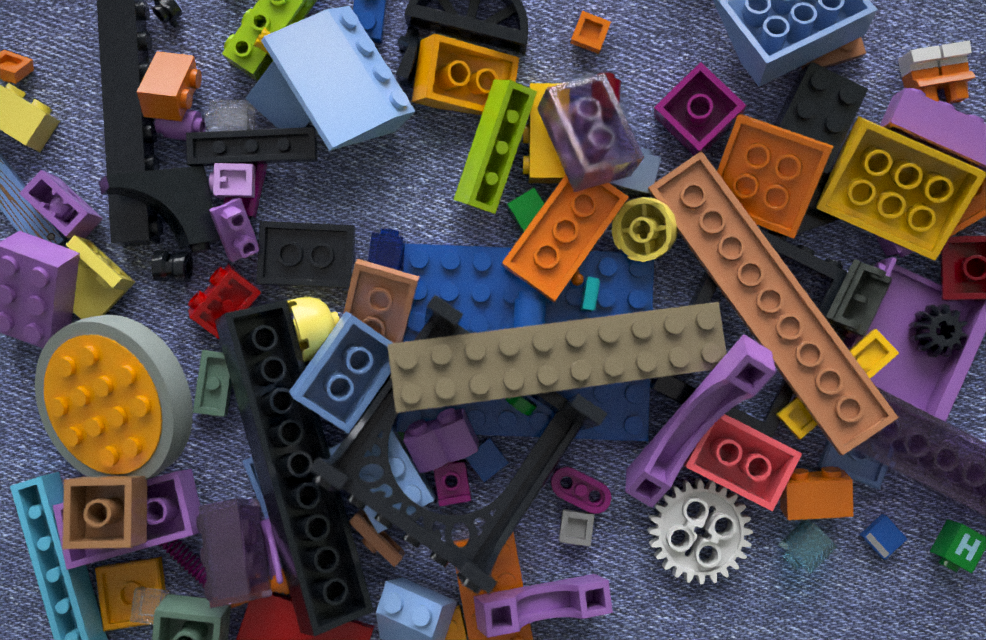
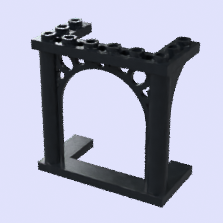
(480, 553)

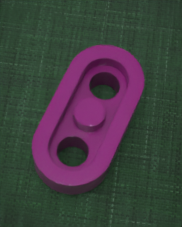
(580, 489)

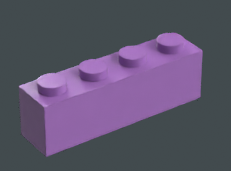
(937, 126)

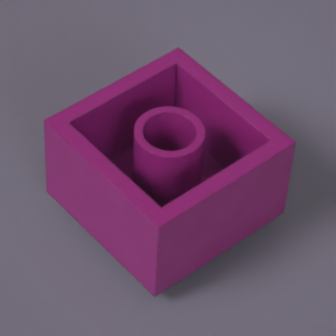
(699, 110)

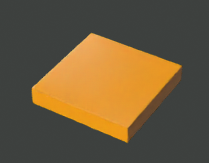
(117, 586)

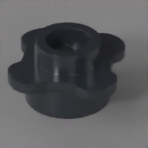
(167, 11)

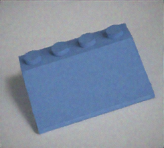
(786, 34)

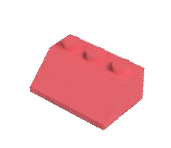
(744, 461)

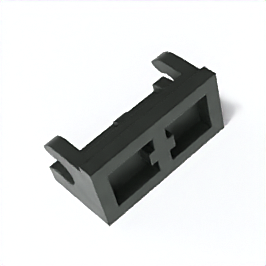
(859, 298)

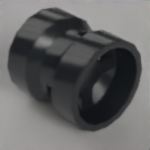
(172, 266)

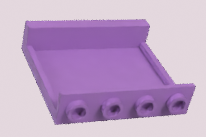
(912, 374)

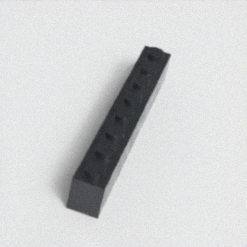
(127, 133)

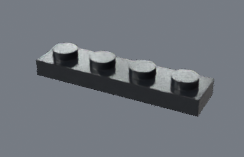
(252, 146)

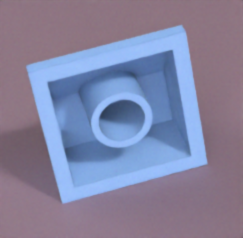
(413, 612)

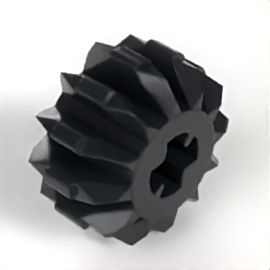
(949, 335)

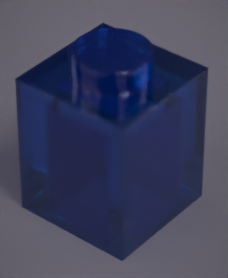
(387, 249)

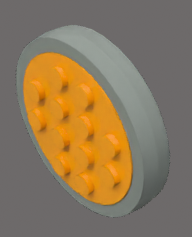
(113, 398)

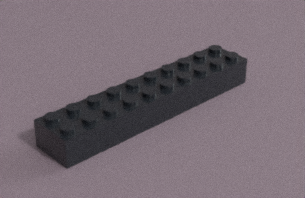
(284, 445)

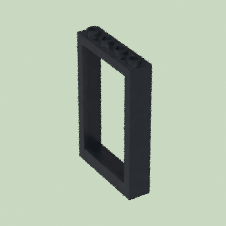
(801, 254)

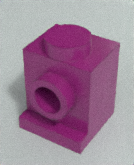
(452, 494)

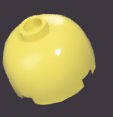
(644, 229)
(312, 323)

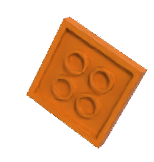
(773, 172)

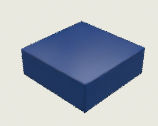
(487, 460)

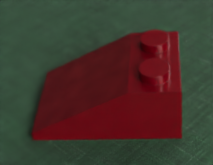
(964, 268)

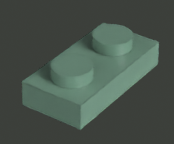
(213, 385)

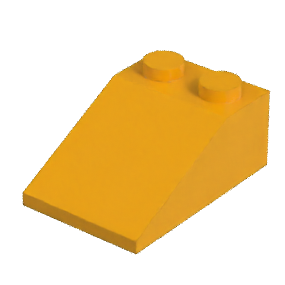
(458, 74)

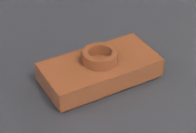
(377, 542)

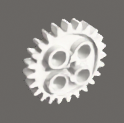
(725, 544)

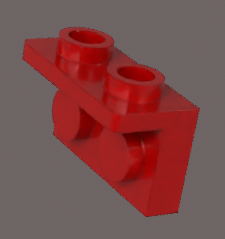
(225, 294)

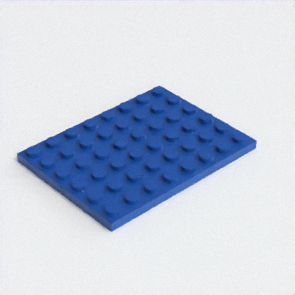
(486, 294)

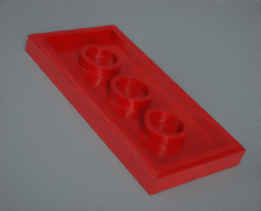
(276, 620)

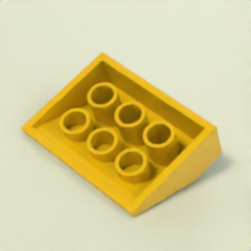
(899, 188)

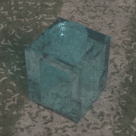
(806, 546)

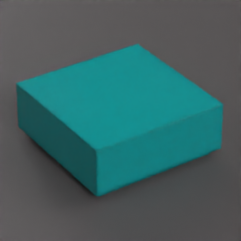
(590, 294)

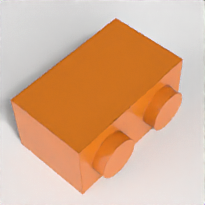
(169, 86)
(818, 494)

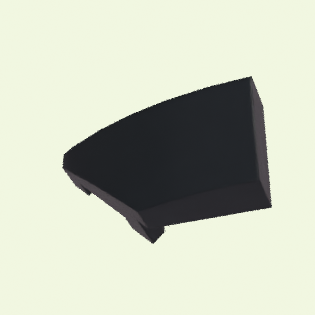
(410, 46)

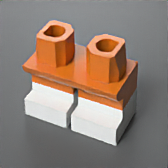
(938, 69)

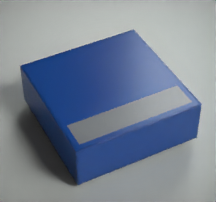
(883, 536)

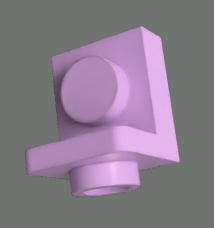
(232, 180)

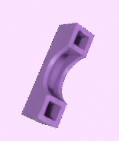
(513, 608)

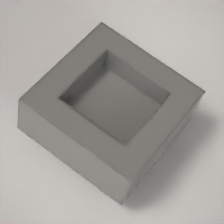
(576, 527)

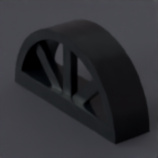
(468, 27)

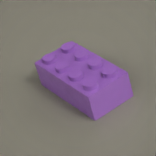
(170, 516)

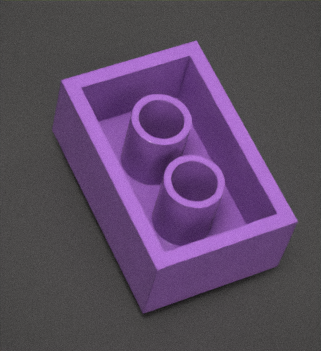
(36, 287)

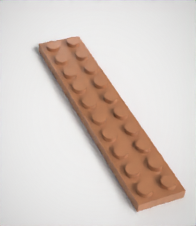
(773, 305)

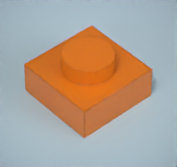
(590, 32)
(14, 66)

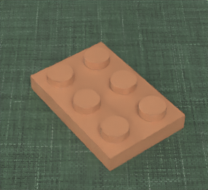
(382, 298)

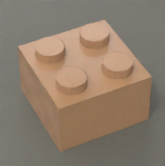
(104, 512)

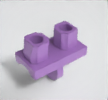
(234, 229)

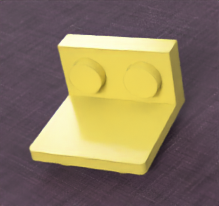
(98, 281)

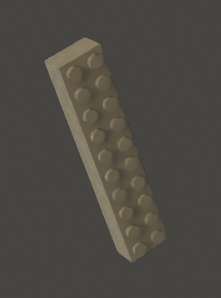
(555, 356)

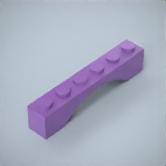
(733, 380)

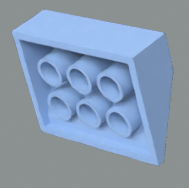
(339, 77)

